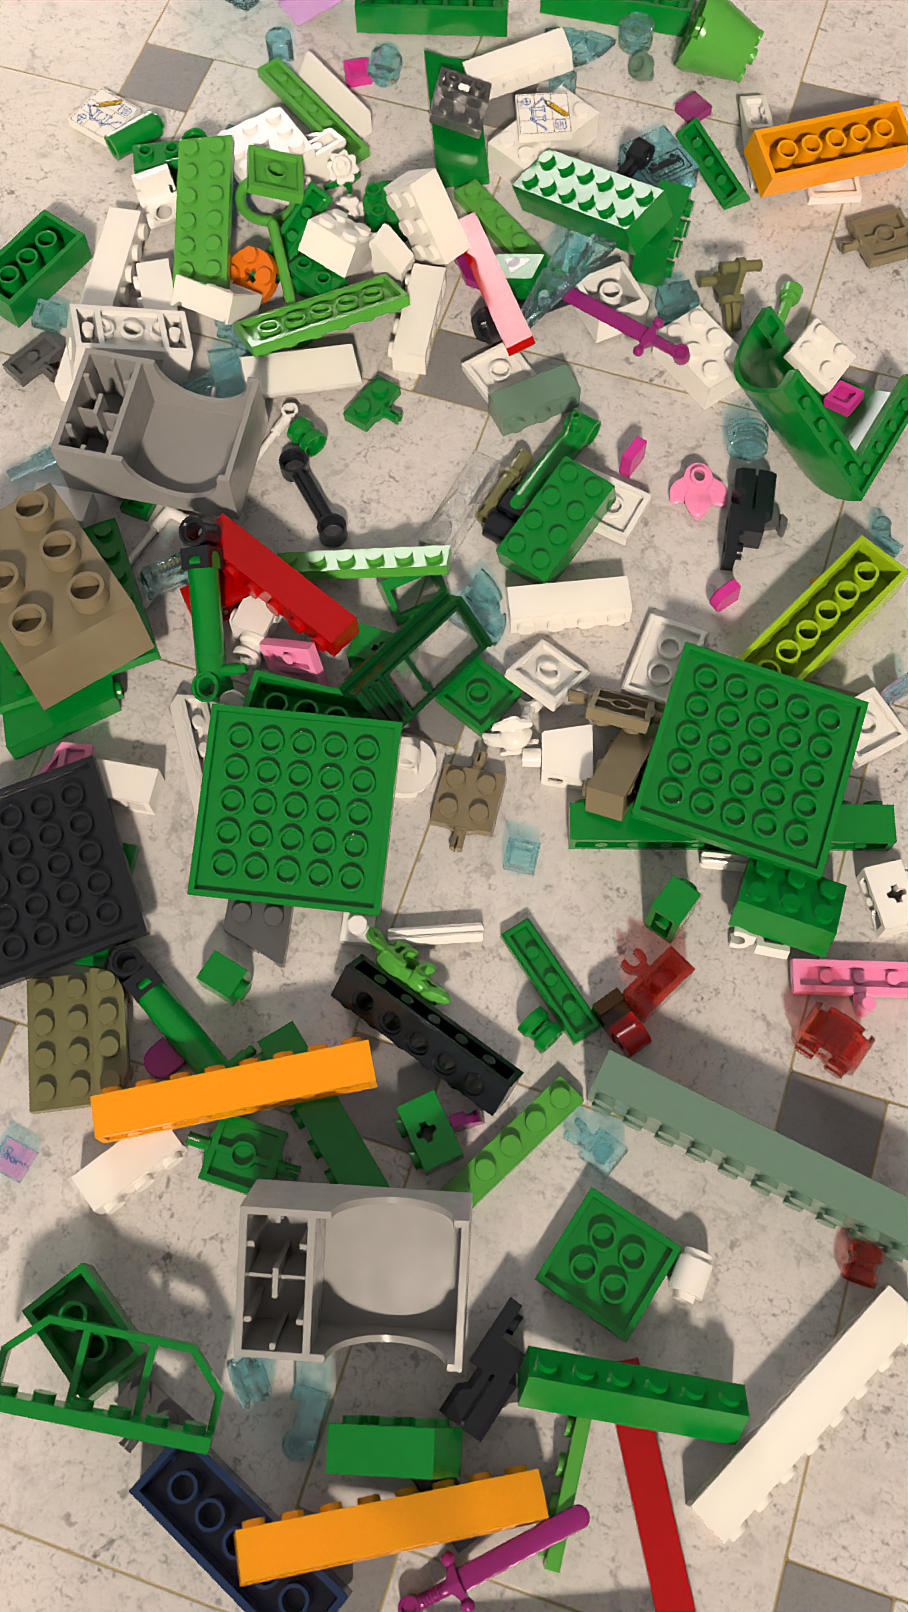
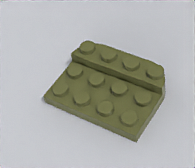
(76, 1039)

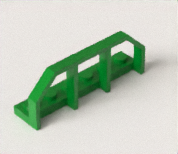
(116, 1420)

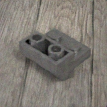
(459, 102)

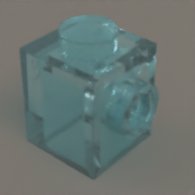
(675, 300)

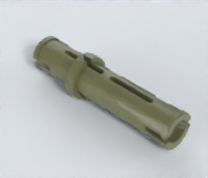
(509, 478)

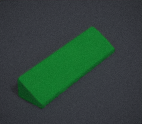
(712, 165)
(313, 204)

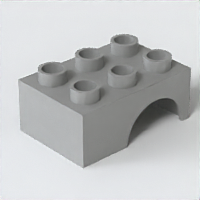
(156, 442)
(351, 1269)

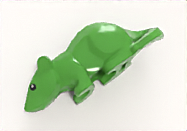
(402, 963)

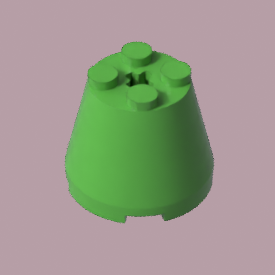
(718, 41)

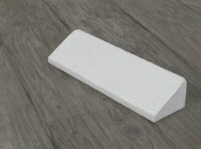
(336, 95)
(191, 726)

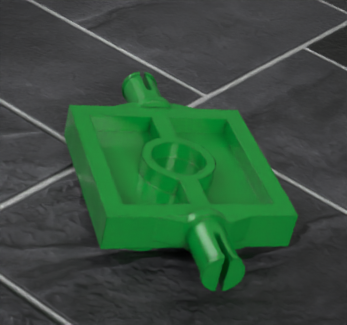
(242, 1153)

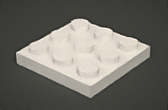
(271, 131)

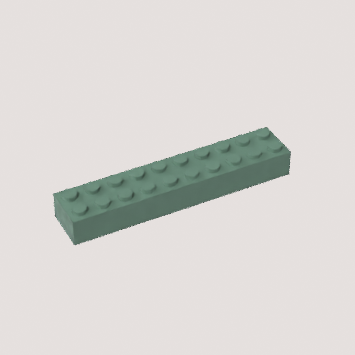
(753, 1153)

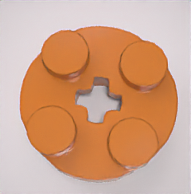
(254, 259)

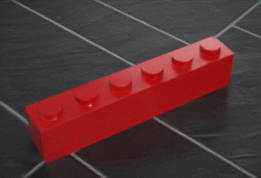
(284, 589)

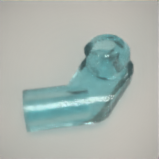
(882, 536)

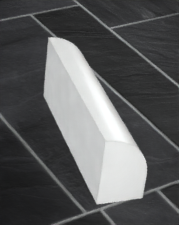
(303, 371)

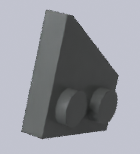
(261, 927)

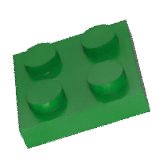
(479, 696)

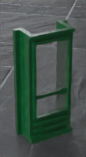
(417, 660)

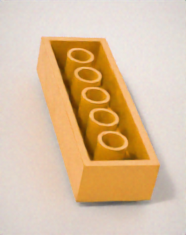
(828, 148)

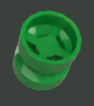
(306, 436)
(540, 1029)

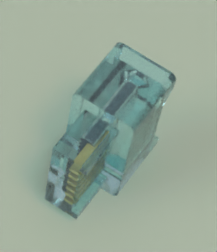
(162, 576)

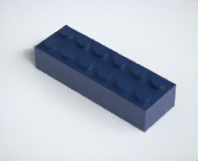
(201, 1508)

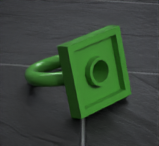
(272, 176)

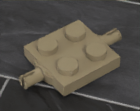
(879, 237)
(617, 709)
(468, 800)

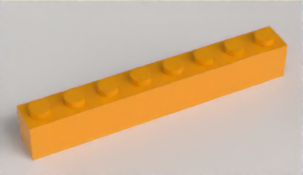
(233, 1090)
(388, 1526)

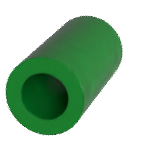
(138, 131)

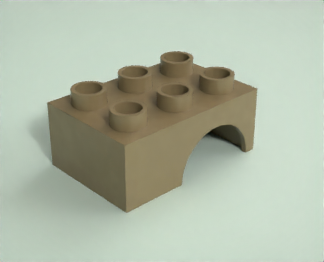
(60, 602)

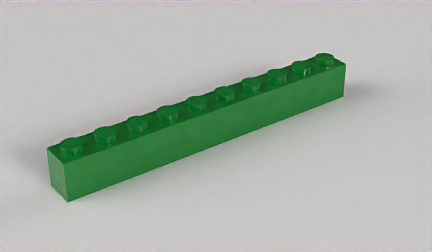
(858, 828)

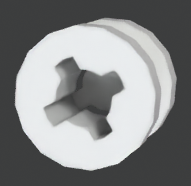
(249, 649)

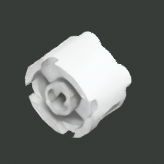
(157, 195)

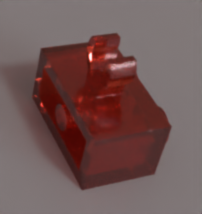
(655, 982)

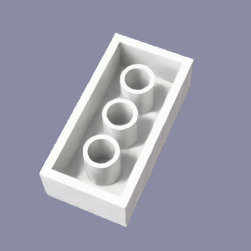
(512, 158)

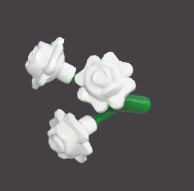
(346, 172)

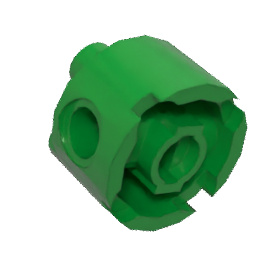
(377, 210)

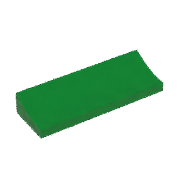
(669, 16)
(456, 155)

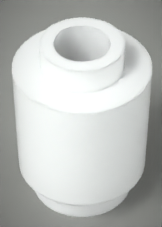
(691, 1275)

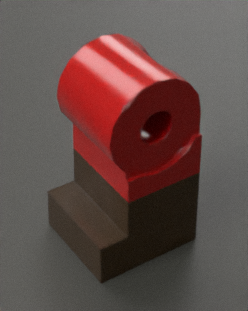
(621, 1023)

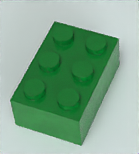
(655, 260)
(788, 907)
(86, 1297)
(394, 1447)

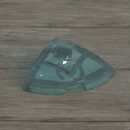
(586, 45)
(483, 599)

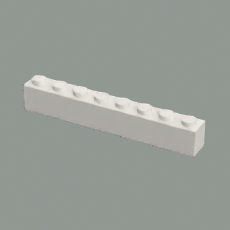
(110, 273)
(802, 1415)

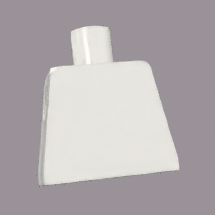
(563, 757)

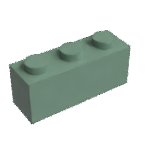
(534, 400)

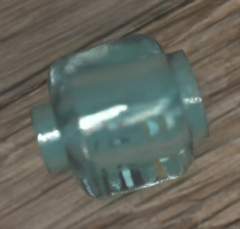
(384, 65)

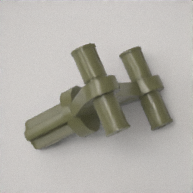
(729, 287)

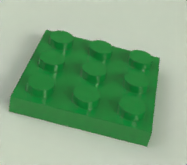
(608, 1264)

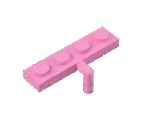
(850, 978)

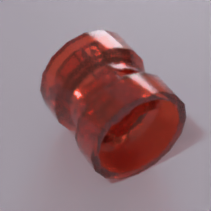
(862, 1264)

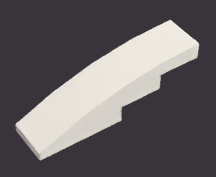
(754, 116)

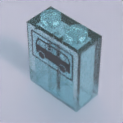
(669, 161)

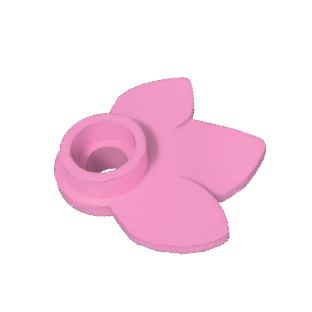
(698, 494)

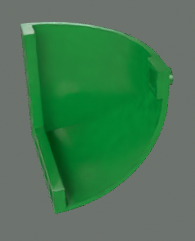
(830, 449)

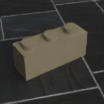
(617, 776)

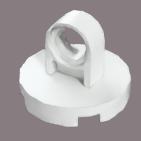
(415, 769)

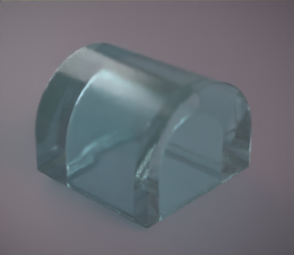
(279, 44)
(521, 855)

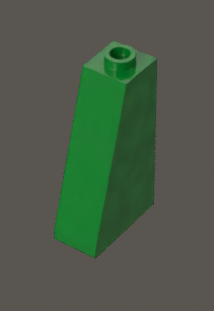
(34, 728)

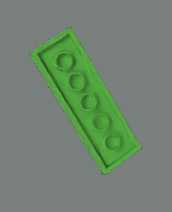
(204, 210)
(321, 315)

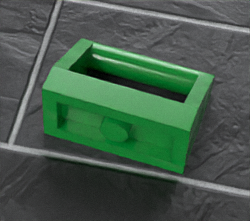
(386, 585)

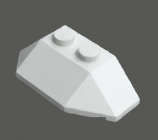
(325, 144)

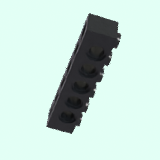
(426, 1034)

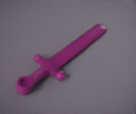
(646, 336)
(496, 1560)

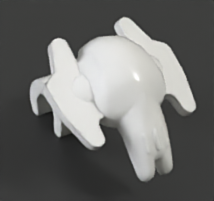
(514, 731)

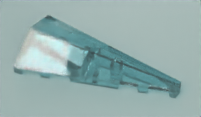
(568, 266)

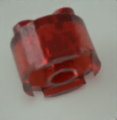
(833, 1039)

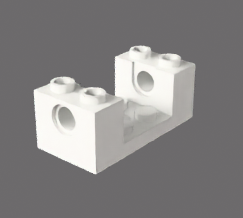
(158, 336)

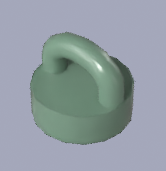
(642, 67)

